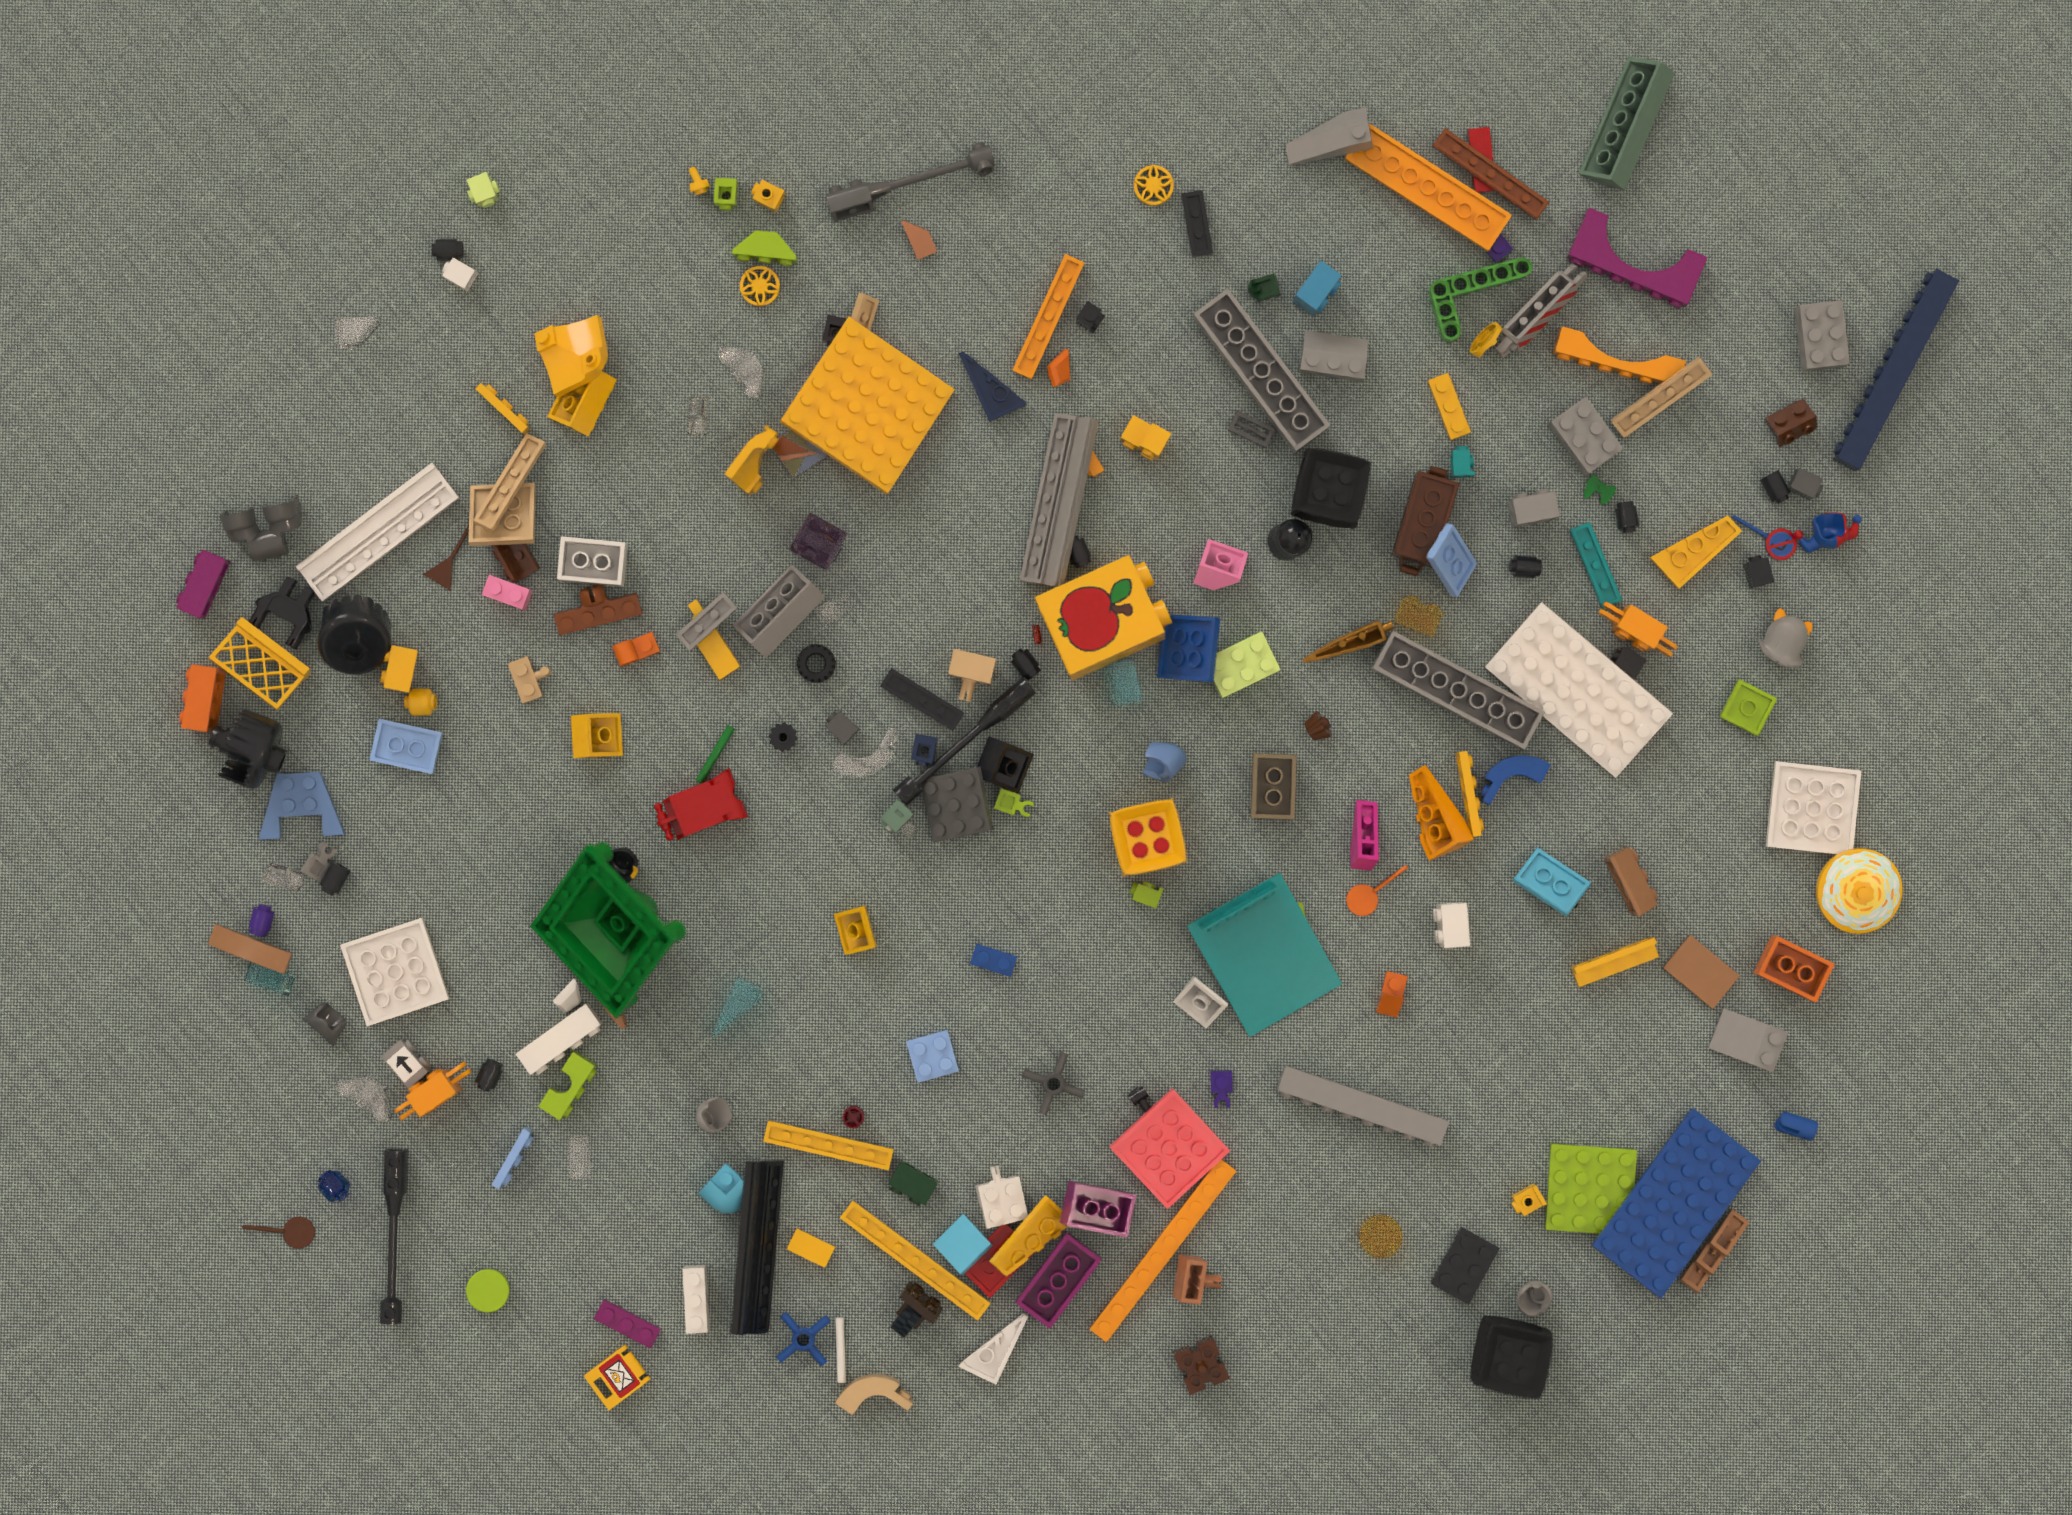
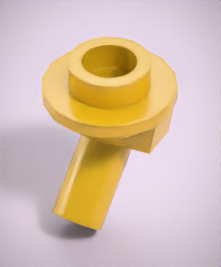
(698, 186)

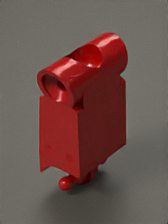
(700, 807)

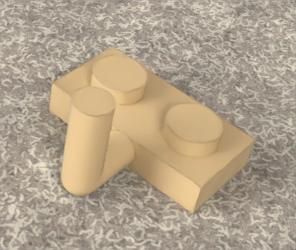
(526, 679)

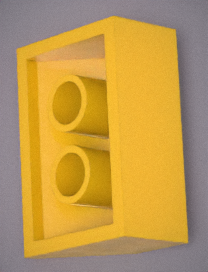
(583, 405)

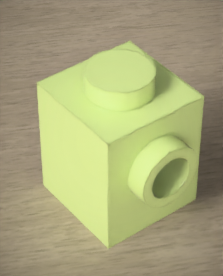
(483, 190)

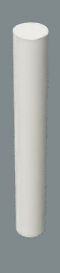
(840, 1350)

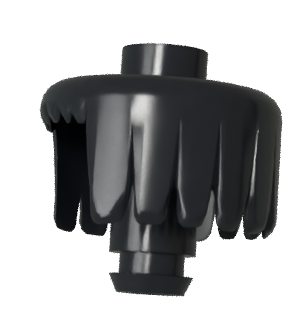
(354, 635)
(253, 748)

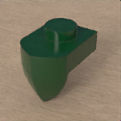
(1264, 288)

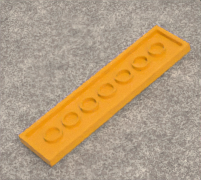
(1431, 189)

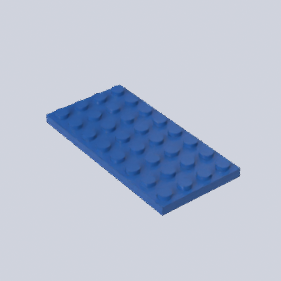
(1676, 1203)

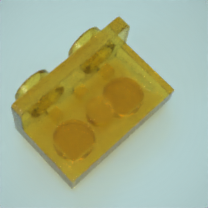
(1418, 616)

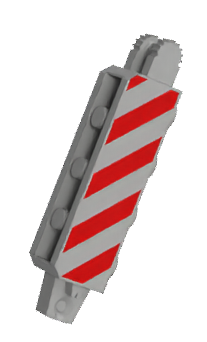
(1539, 310)

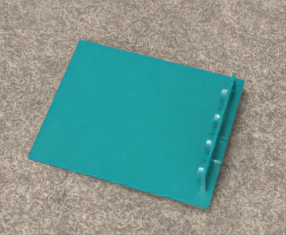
(1264, 954)

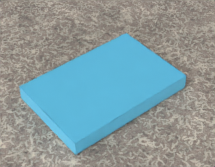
(1552, 882)

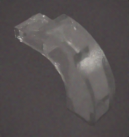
(867, 766)

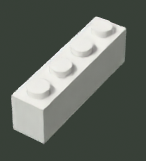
(559, 1038)

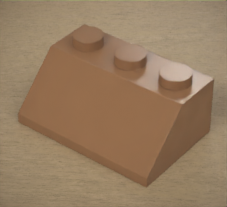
(1631, 881)

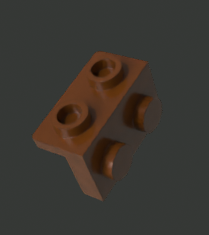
(1792, 422)
(516, 560)

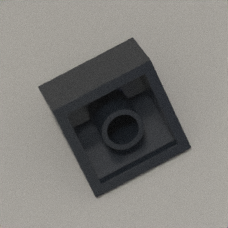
(1004, 764)

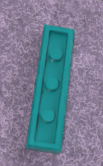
(1595, 564)

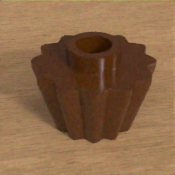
(1318, 726)

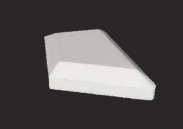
(568, 997)

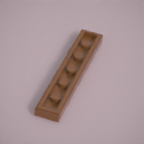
(1490, 174)

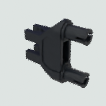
(288, 608)

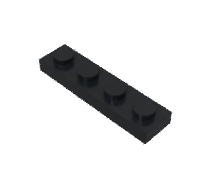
(922, 699)

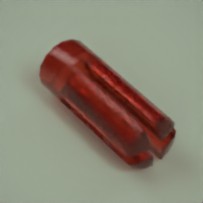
(1036, 634)

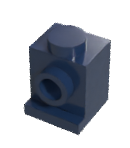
(924, 741)

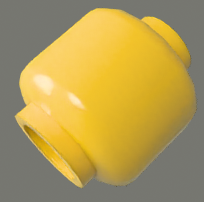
(420, 702)

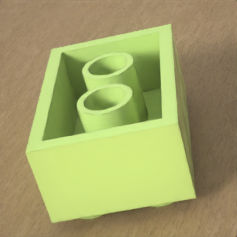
(1244, 665)

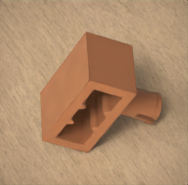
(1192, 1278)

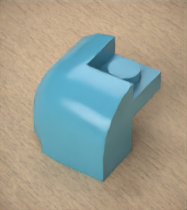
(724, 1190)

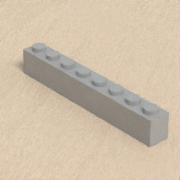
(1362, 1105)

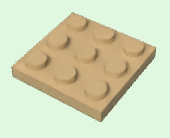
(515, 526)

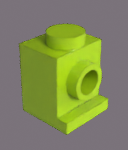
(723, 186)
(1146, 894)

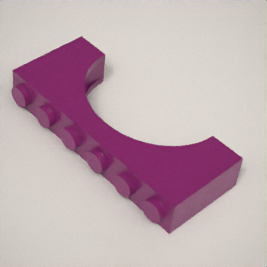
(1594, 251)

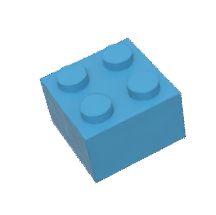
(1315, 290)

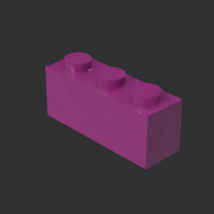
(202, 584)

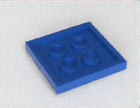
(1189, 648)

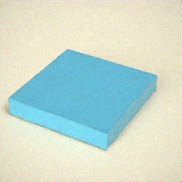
(962, 1244)

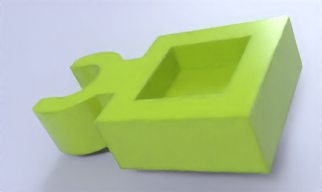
(1009, 803)

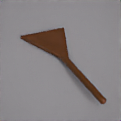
(443, 571)

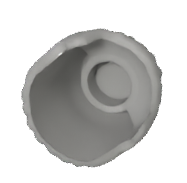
(713, 1115)
(1534, 1298)

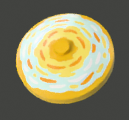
(1859, 890)

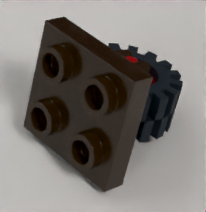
(915, 1309)

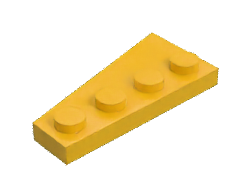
(1691, 554)
(1030, 1236)

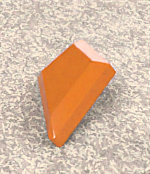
(1059, 369)

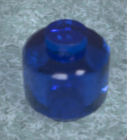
(333, 1186)

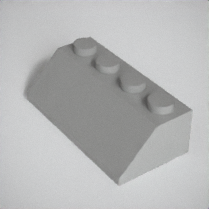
(778, 611)

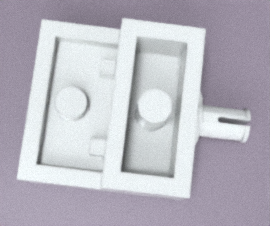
(1001, 1200)

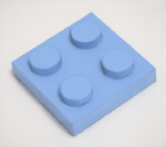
(932, 1056)

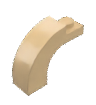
(869, 1386)

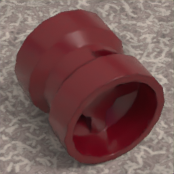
(853, 1116)

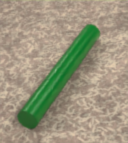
(715, 754)

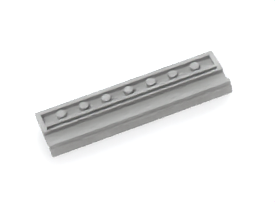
(1059, 500)

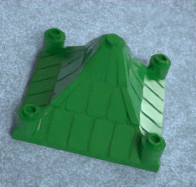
(605, 929)

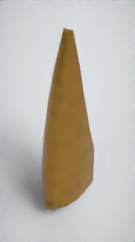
(1354, 640)

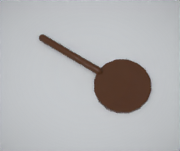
(297, 1231)

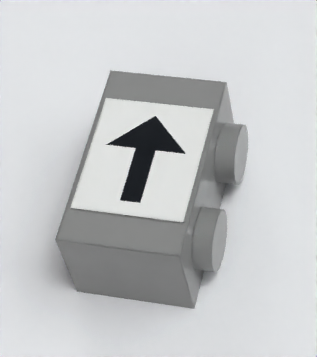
(406, 1062)

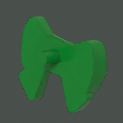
(1593, 484)

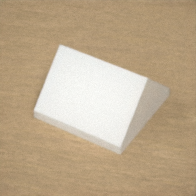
(1200, 1002)

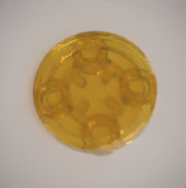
(1380, 1236)

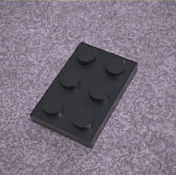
(1464, 1265)

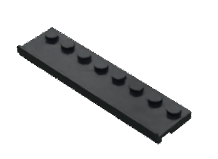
(757, 1247)

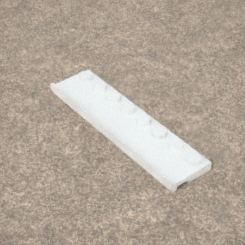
(377, 532)

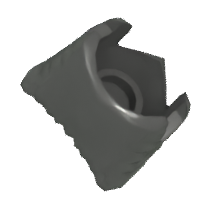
(326, 1022)

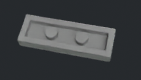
(707, 621)

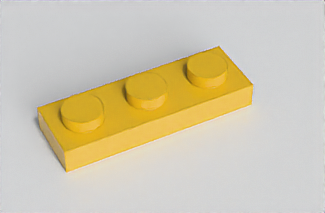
(1449, 406)
(503, 407)

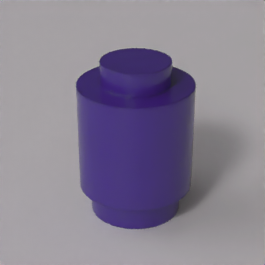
(261, 920)

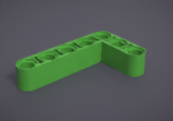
(1471, 286)

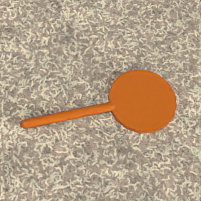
(1363, 898)

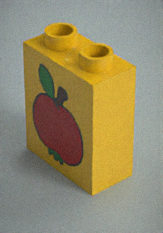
(1103, 616)

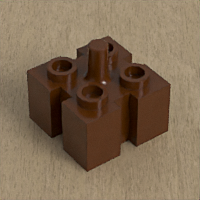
(1201, 1365)

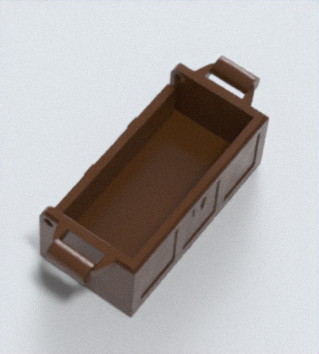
(1424, 517)

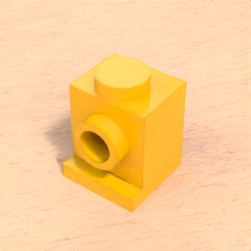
(773, 201)
(1529, 1192)

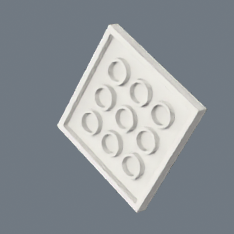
(1813, 808)
(394, 971)

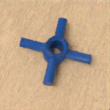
(796, 1345)

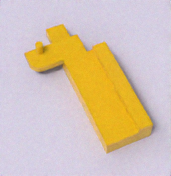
(716, 649)

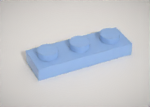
(514, 1158)

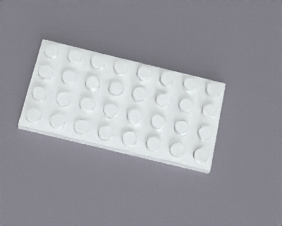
(1579, 689)

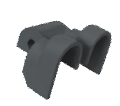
(269, 542)

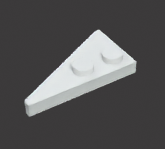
(993, 1355)

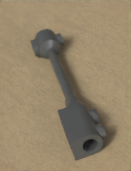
(859, 196)

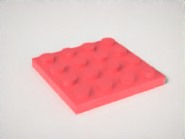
(1169, 1148)

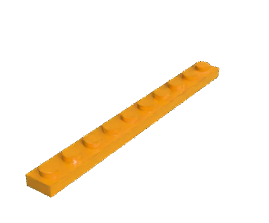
(1162, 1250)

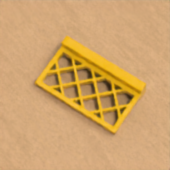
(271, 649)

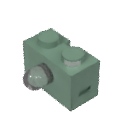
(898, 818)

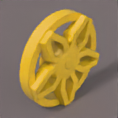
(1153, 185)
(759, 286)
(1485, 339)

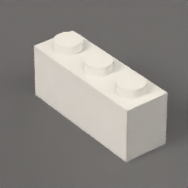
(696, 1299)

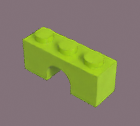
(579, 1070)

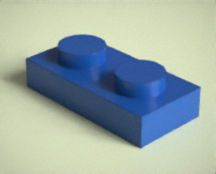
(993, 960)

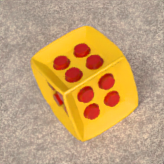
(1147, 837)

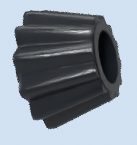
(788, 743)

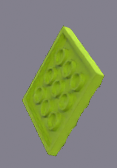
(1587, 1186)

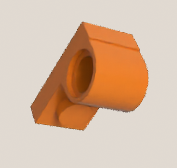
(635, 649)

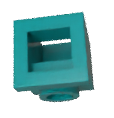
(1461, 462)

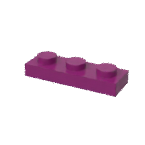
(627, 1323)

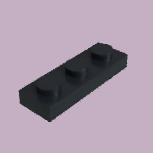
(1197, 223)

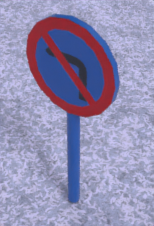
(1779, 543)

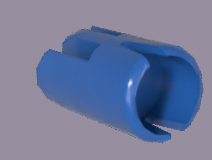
(1796, 1126)

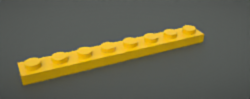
(915, 1260)

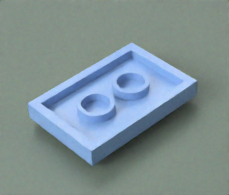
(1451, 560)
(406, 746)

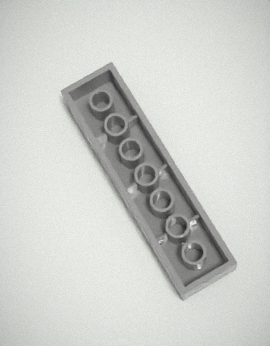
(1261, 371)
(1457, 690)

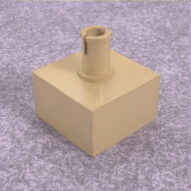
(971, 670)

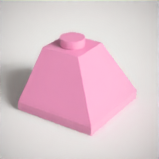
(1220, 566)

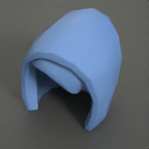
(1164, 761)

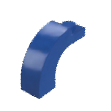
(1522, 765)

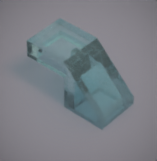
(270, 979)

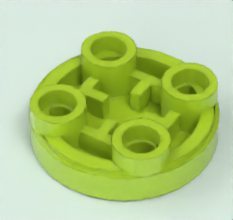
(488, 1290)

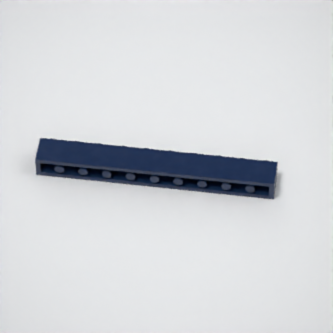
(1895, 370)

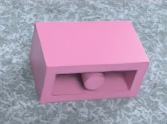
(507, 592)

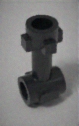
(1139, 1096)

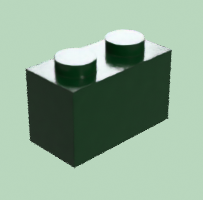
(912, 1183)

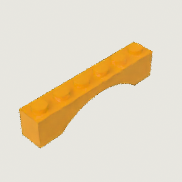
(1576, 346)

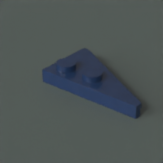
(994, 396)

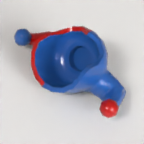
(1829, 532)

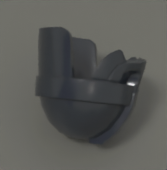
(1285, 542)

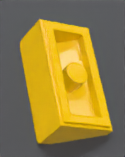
(810, 1247)

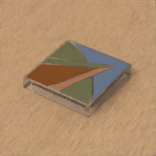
(797, 453)

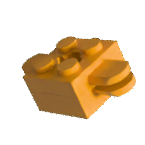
(1638, 628)
(434, 1092)

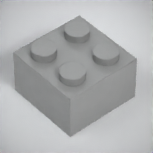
(1533, 509)

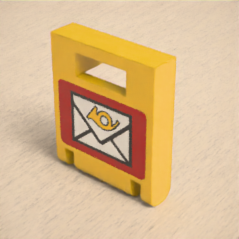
(619, 1374)

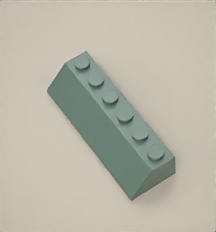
(1627, 122)

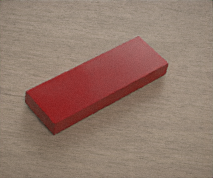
(1481, 141)

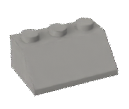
(1333, 356)

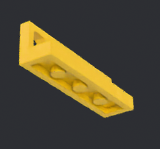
(1615, 961)

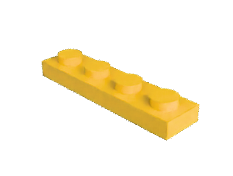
(1468, 784)

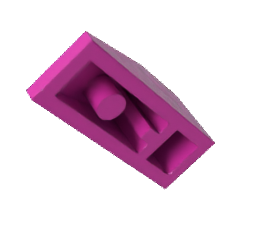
(1364, 840)

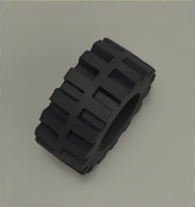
(820, 676)

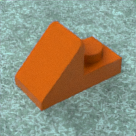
(1391, 994)

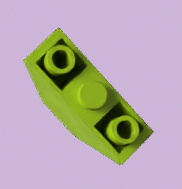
(765, 247)

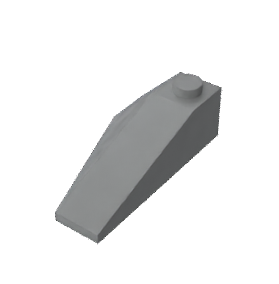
(1336, 137)

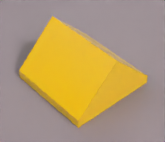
(855, 930)

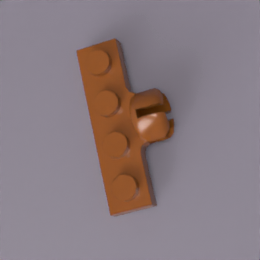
(597, 610)

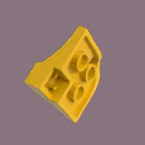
(573, 353)
(746, 466)

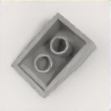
(1748, 1040)

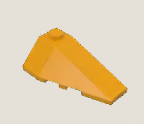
(1439, 819)

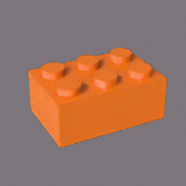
(202, 698)
(1793, 968)

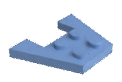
(300, 796)

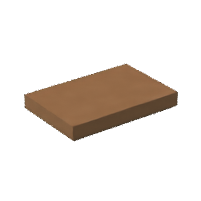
(1701, 971)

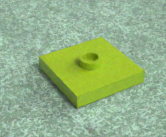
(1748, 707)

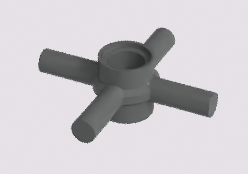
(1051, 1092)

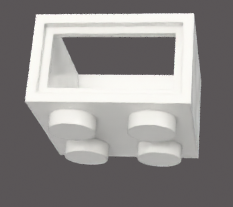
(1452, 925)

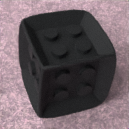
(1331, 488)
(1512, 1357)

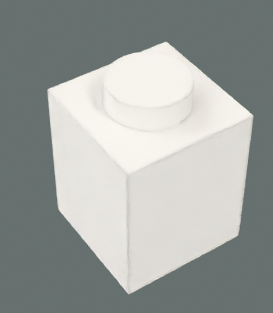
(459, 274)

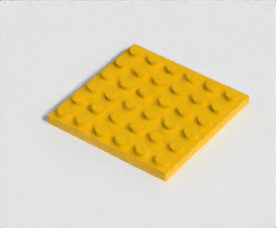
(867, 405)

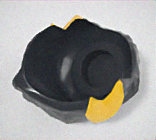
(624, 863)

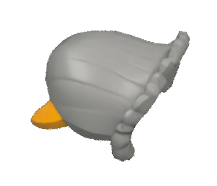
(1785, 640)

